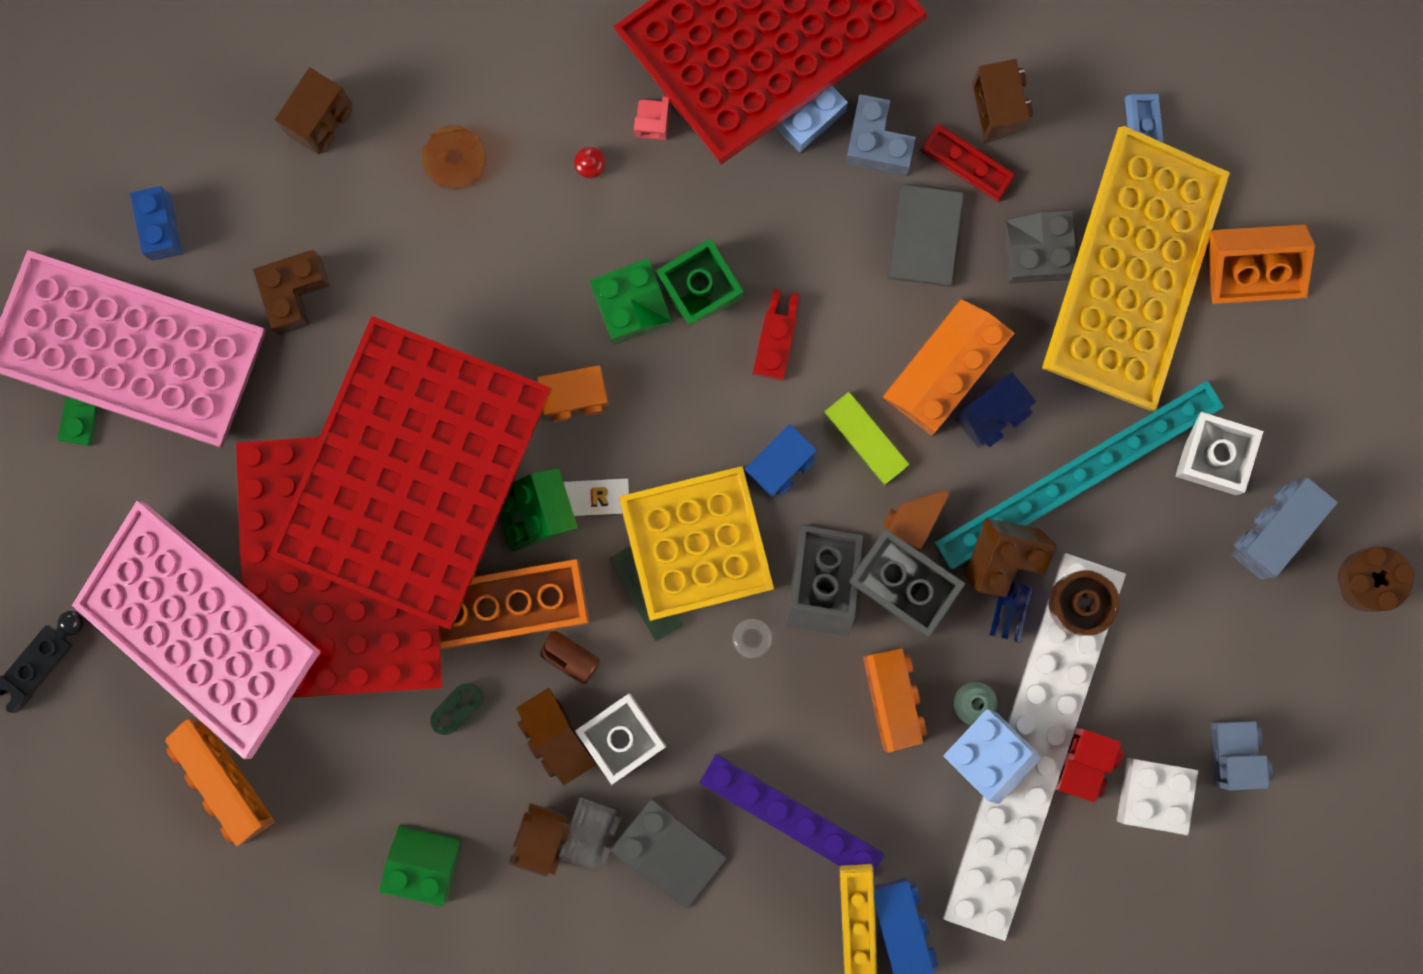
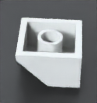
(1219, 454)

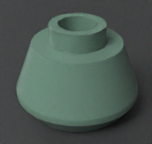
(963, 700)

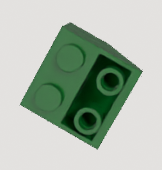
(537, 510)

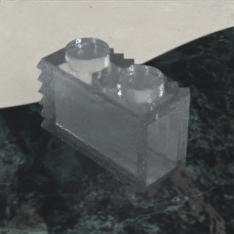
(589, 834)

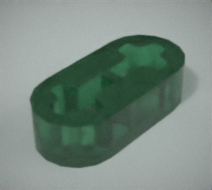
(451, 703)

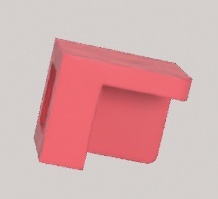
(652, 119)

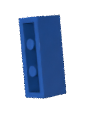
(903, 928)

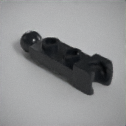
(38, 660)

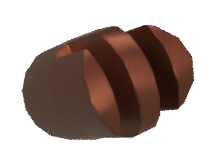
(569, 657)

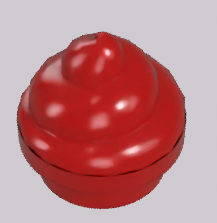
(589, 162)

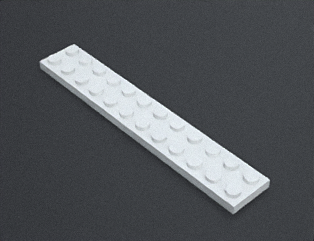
(1046, 717)

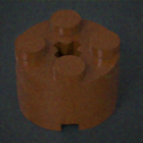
(1392, 572)
(1098, 615)
(539, 840)

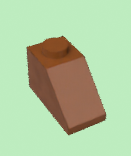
(916, 518)

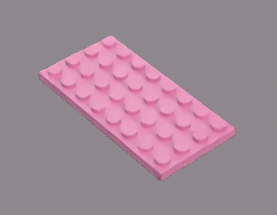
(126, 349)
(195, 629)

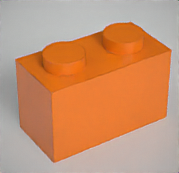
(575, 392)

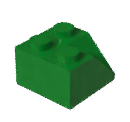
(700, 283)
(630, 301)

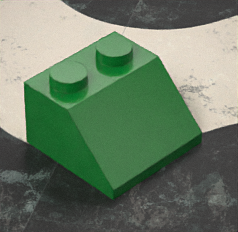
(420, 866)

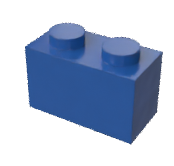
(156, 223)
(781, 461)

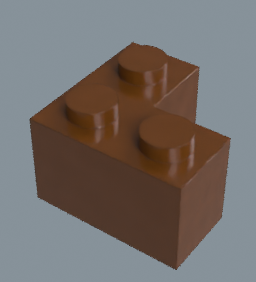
(284, 283)
(1003, 550)
(553, 737)

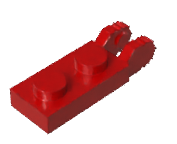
(776, 339)

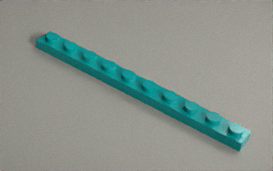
(1085, 470)

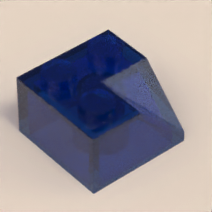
(1001, 405)

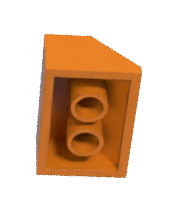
(1260, 263)
(894, 699)

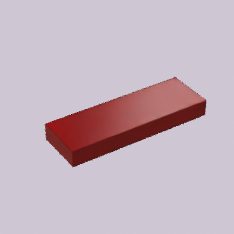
(967, 162)

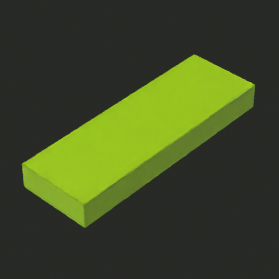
(866, 438)

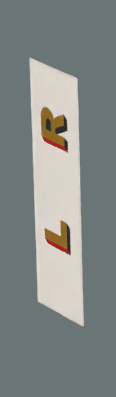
(596, 496)

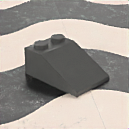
(820, 583)
(906, 583)
(668, 853)

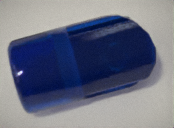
(1020, 603)

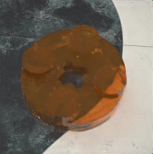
(438, 149)

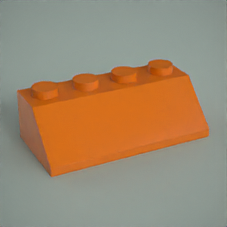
(948, 366)
(219, 781)

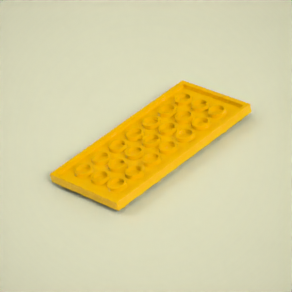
(1136, 269)

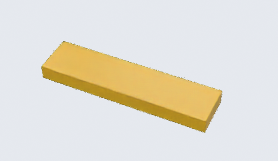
(858, 919)

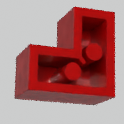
(1086, 764)

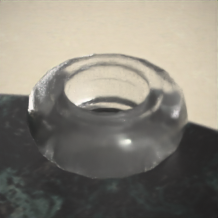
(738, 638)

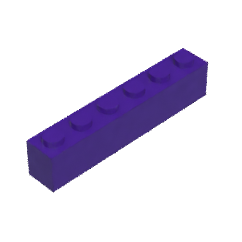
(788, 815)

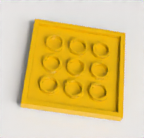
(696, 543)

